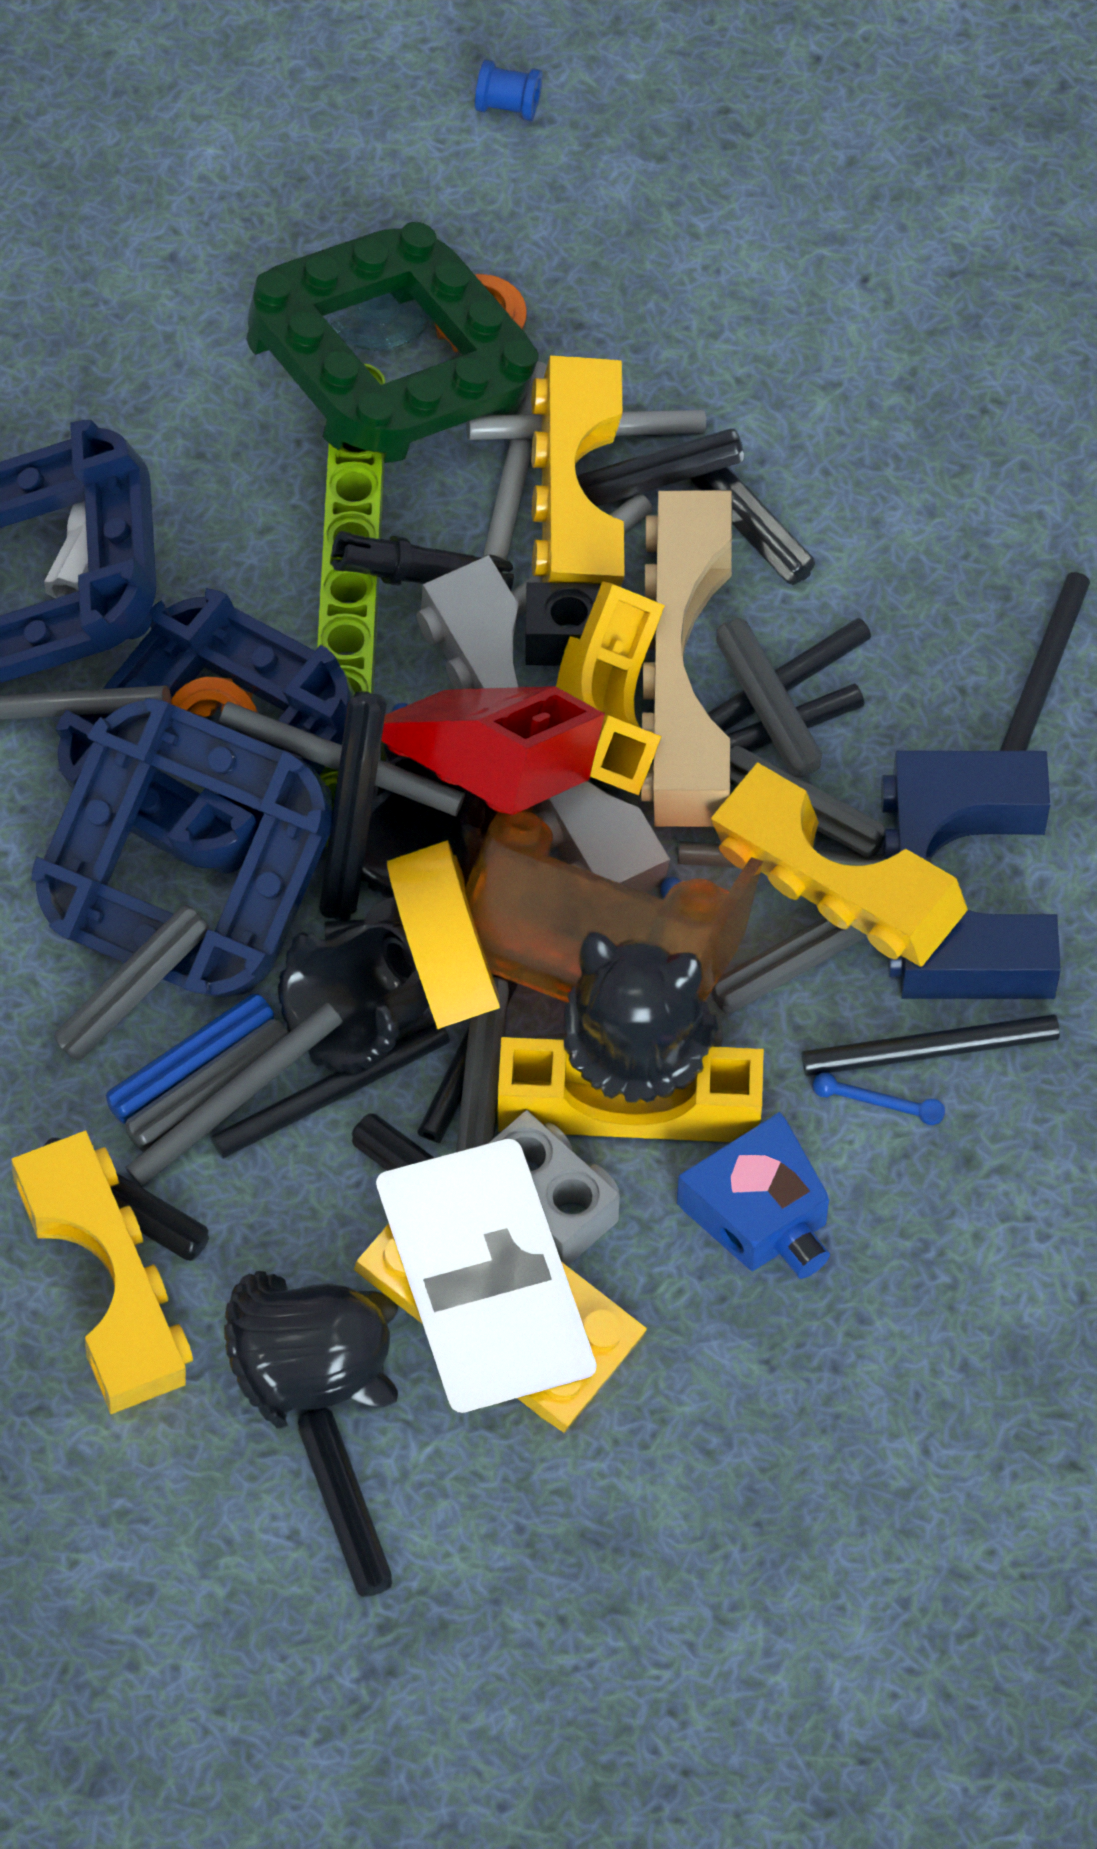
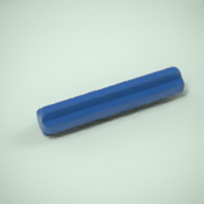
(187, 1057)

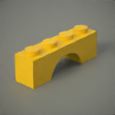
(578, 413)
(898, 902)
(714, 1107)
(72, 1200)

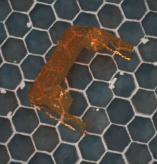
(540, 910)

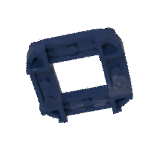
(121, 572)
(213, 634)
(102, 811)

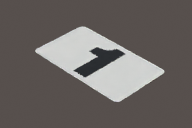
(485, 1275)

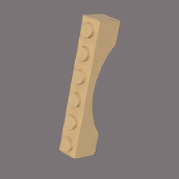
(692, 563)

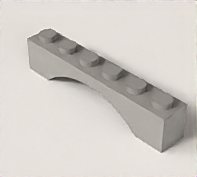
(475, 625)

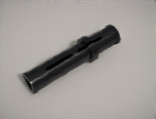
(400, 560)

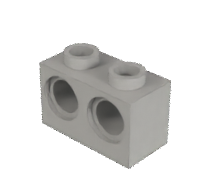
(565, 1180)

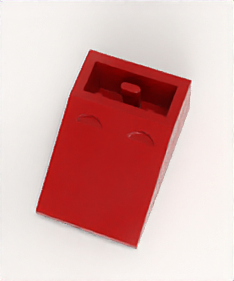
(500, 741)

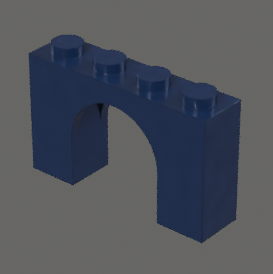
(957, 796)

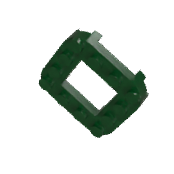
(410, 265)

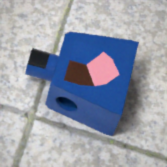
(760, 1199)

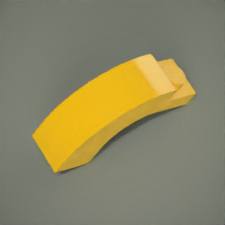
(604, 674)
(442, 934)

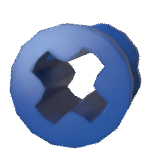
(508, 90)

